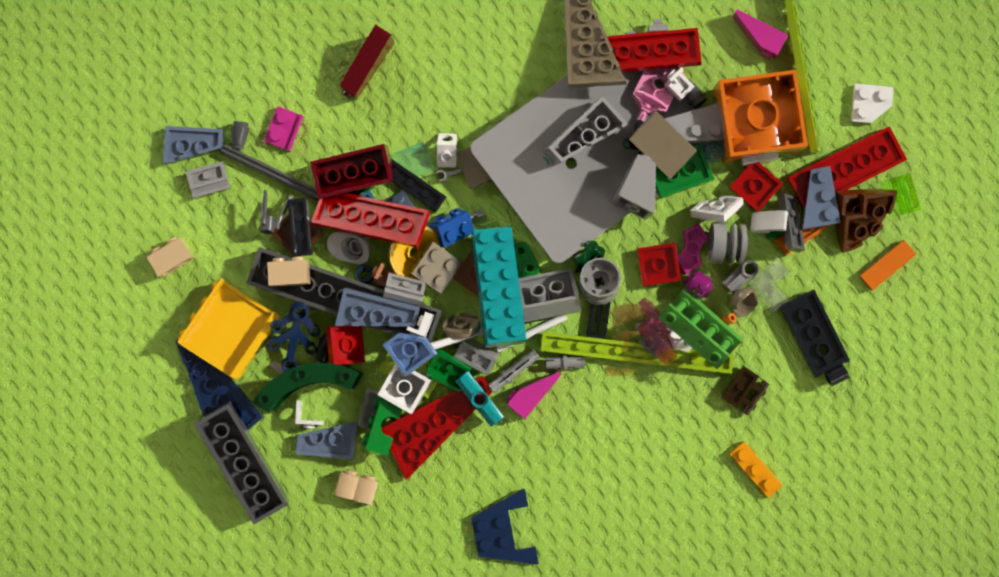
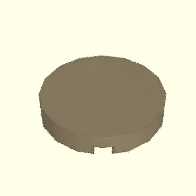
(461, 326)

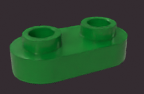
(526, 259)

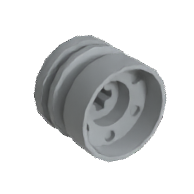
(727, 243)
(598, 271)

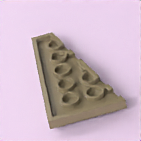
(588, 48)

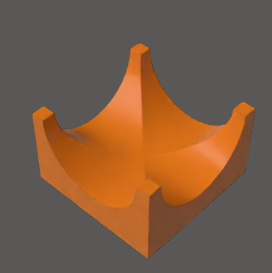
(761, 115)

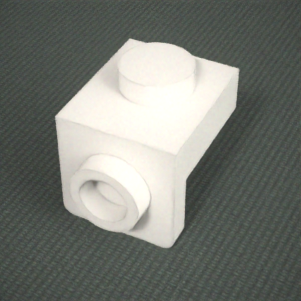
(678, 84)

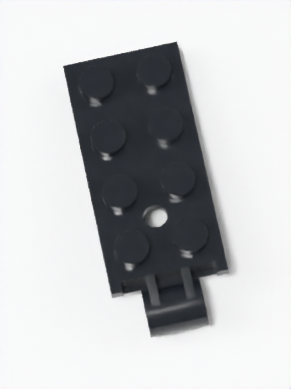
(814, 329)

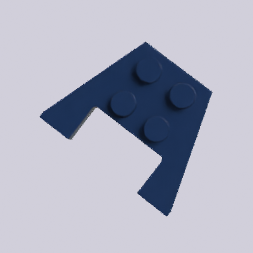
(495, 535)

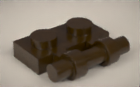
(740, 387)

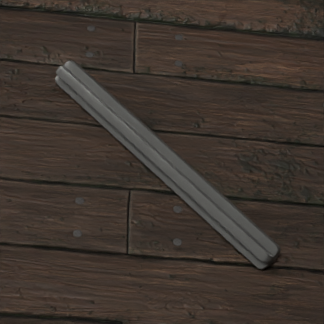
(269, 171)

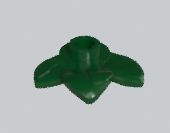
(591, 251)

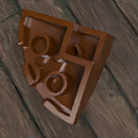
(861, 215)

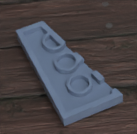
(372, 310)

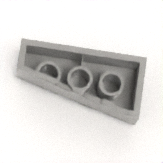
(699, 125)
(589, 128)

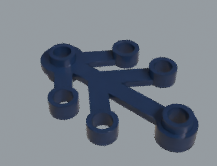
(294, 333)

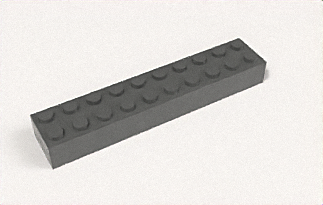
(326, 291)

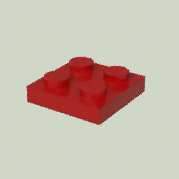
(756, 186)
(659, 264)
(345, 344)

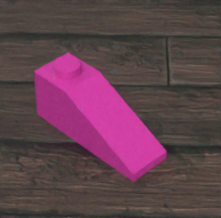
(761, 35)
(529, 396)

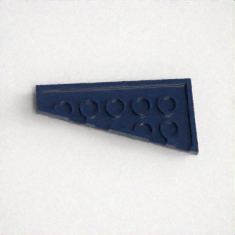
(216, 389)

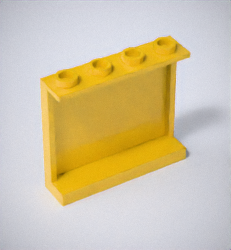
(227, 329)

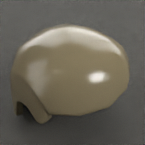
(744, 301)

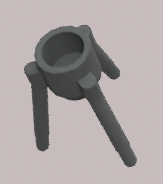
(267, 223)

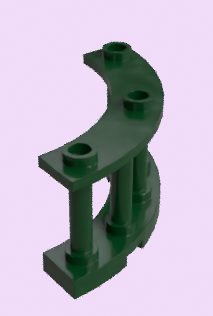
(288, 382)

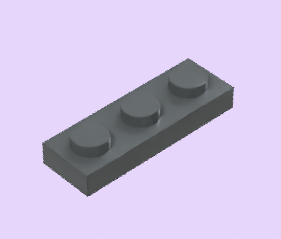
(793, 234)

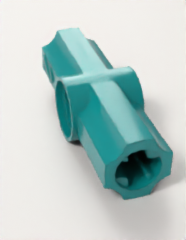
(487, 407)

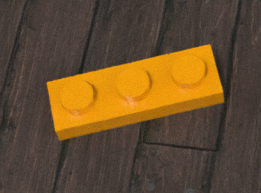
(755, 469)

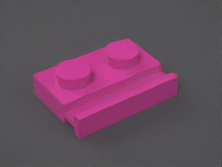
(284, 128)

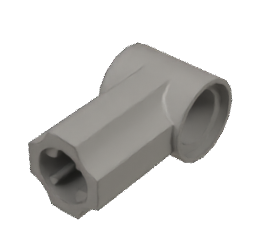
(740, 277)

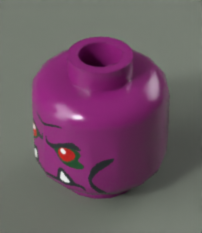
(698, 285)

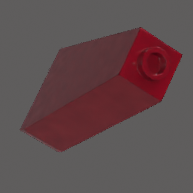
(367, 62)

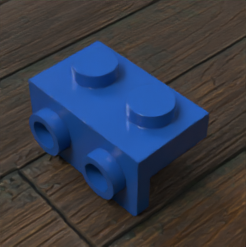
(452, 227)

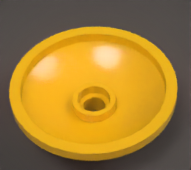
(401, 258)

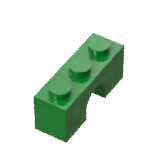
(376, 441)

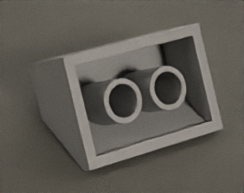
(549, 295)

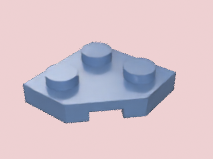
(409, 351)

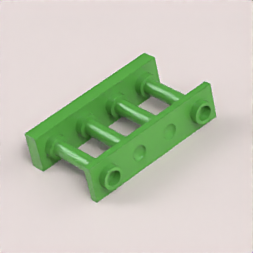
(706, 321)

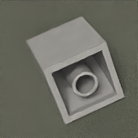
(638, 188)

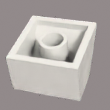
(404, 391)

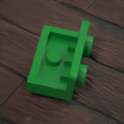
(446, 369)

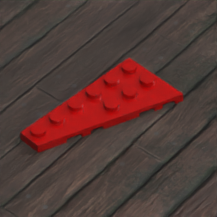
(425, 429)

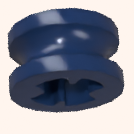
(361, 269)

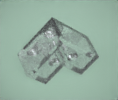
(765, 285)

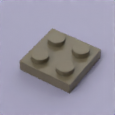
(436, 267)

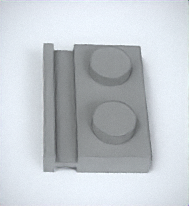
(208, 180)
(404, 289)

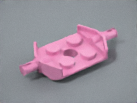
(648, 96)

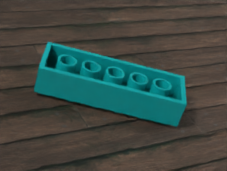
(498, 287)

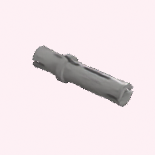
(532, 356)

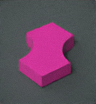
(693, 241)

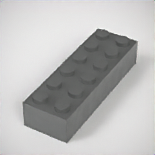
(242, 462)

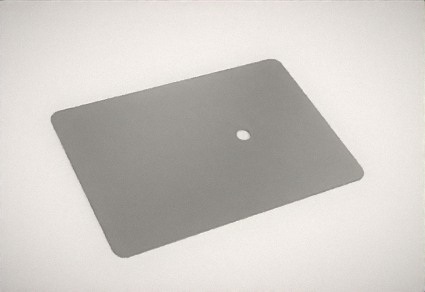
(558, 202)

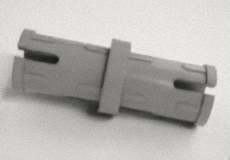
(565, 363)

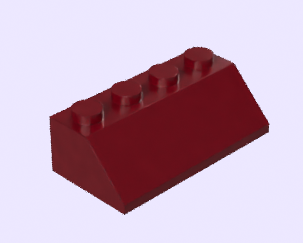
(352, 171)

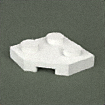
(870, 102)
(717, 210)

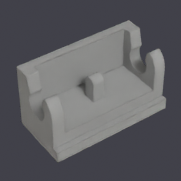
(476, 355)

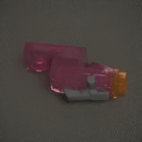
(655, 333)

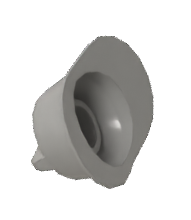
(349, 247)

